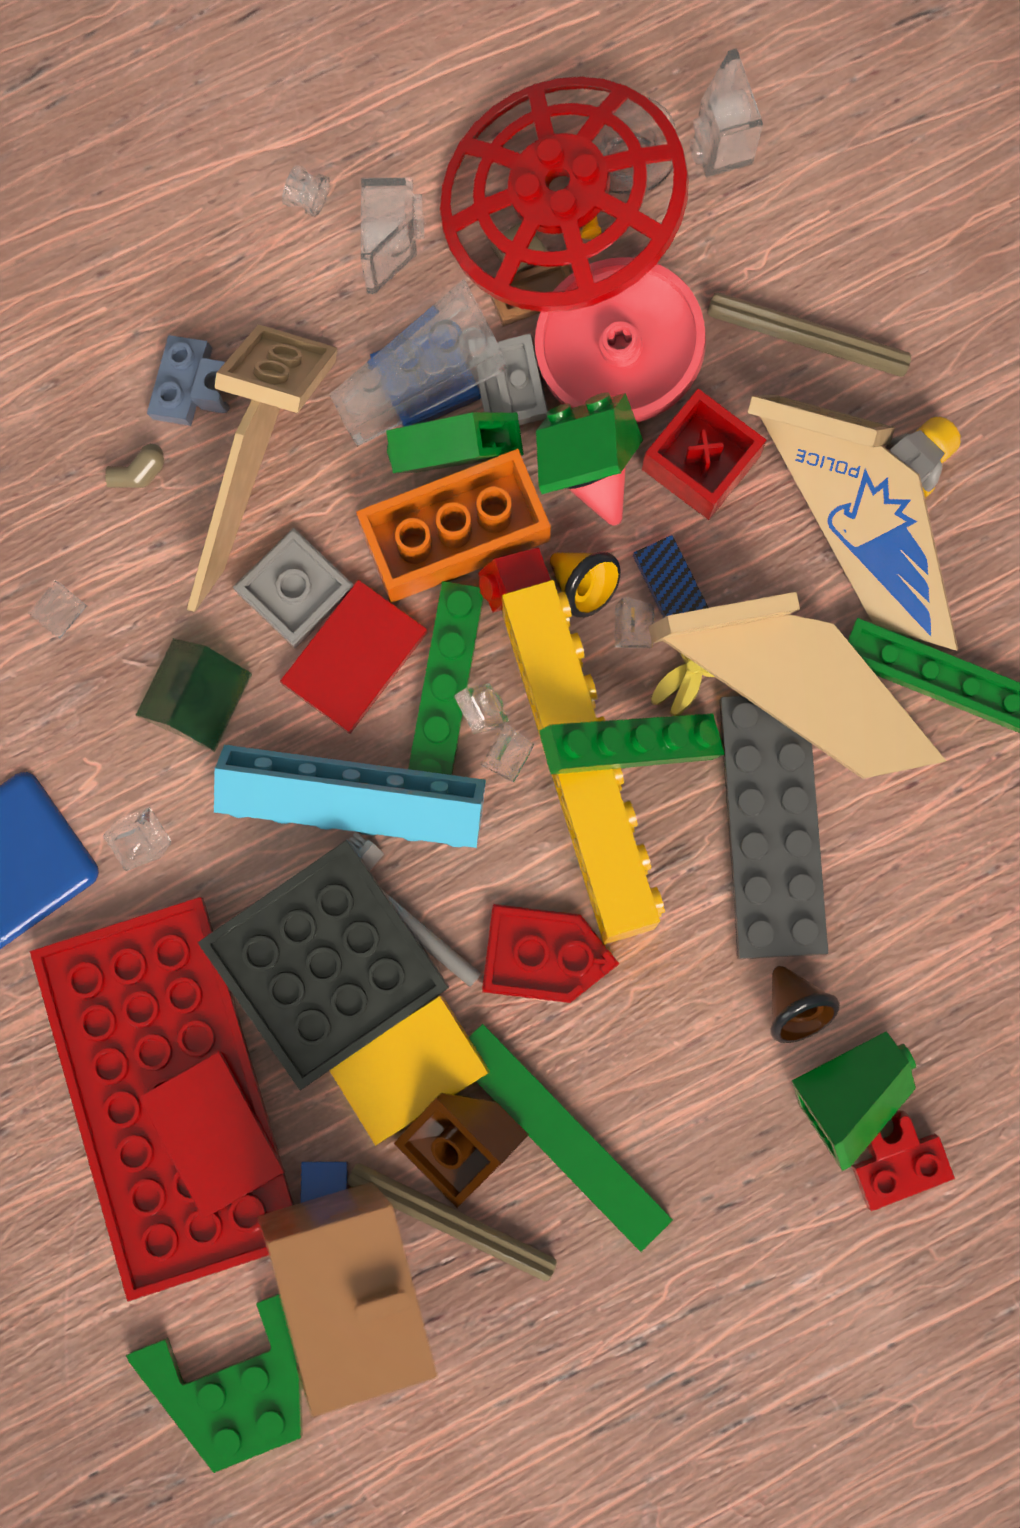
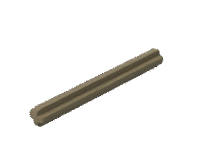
(809, 334)
(457, 1224)

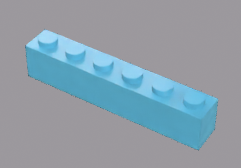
(349, 796)

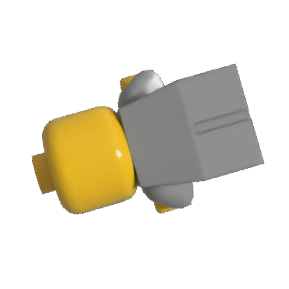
(927, 449)

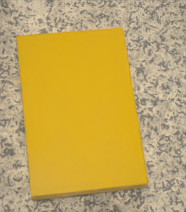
(408, 1068)

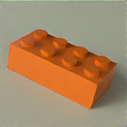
(454, 525)

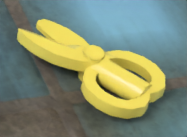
(686, 679)

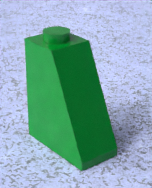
(453, 441)
(856, 1095)

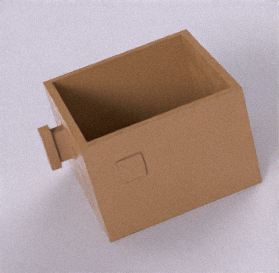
(347, 1298)

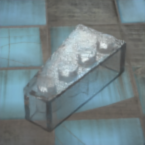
(421, 367)

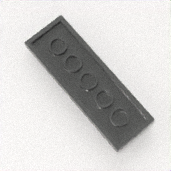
(772, 835)

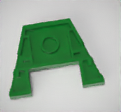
(236, 1408)

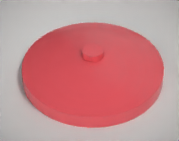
(633, 344)

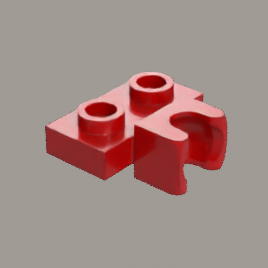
(901, 1165)

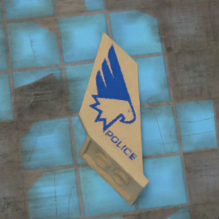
(868, 512)

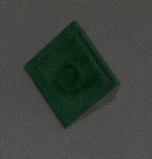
(194, 693)

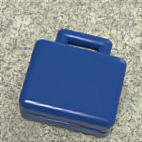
(39, 857)

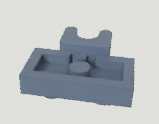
(185, 381)

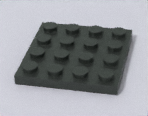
(323, 964)

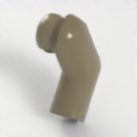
(139, 472)

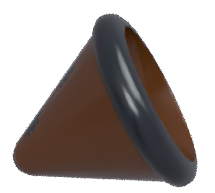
(799, 1007)

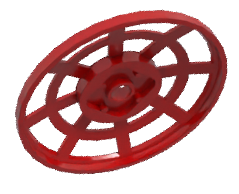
(570, 207)

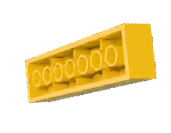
(590, 800)

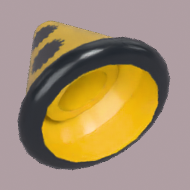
(586, 579)

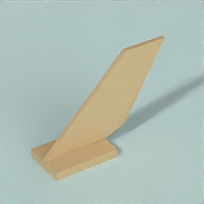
(276, 374)
(804, 679)

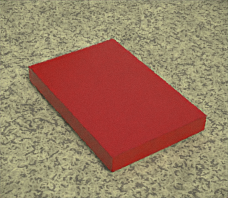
(354, 657)
(212, 1135)

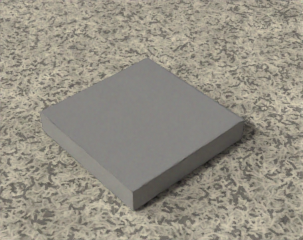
(293, 587)

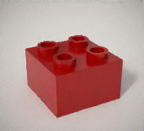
(703, 454)

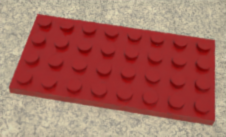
(126, 1017)

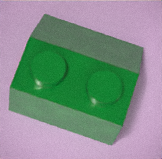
(586, 442)

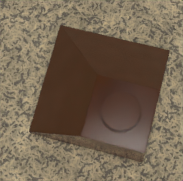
(460, 1143)

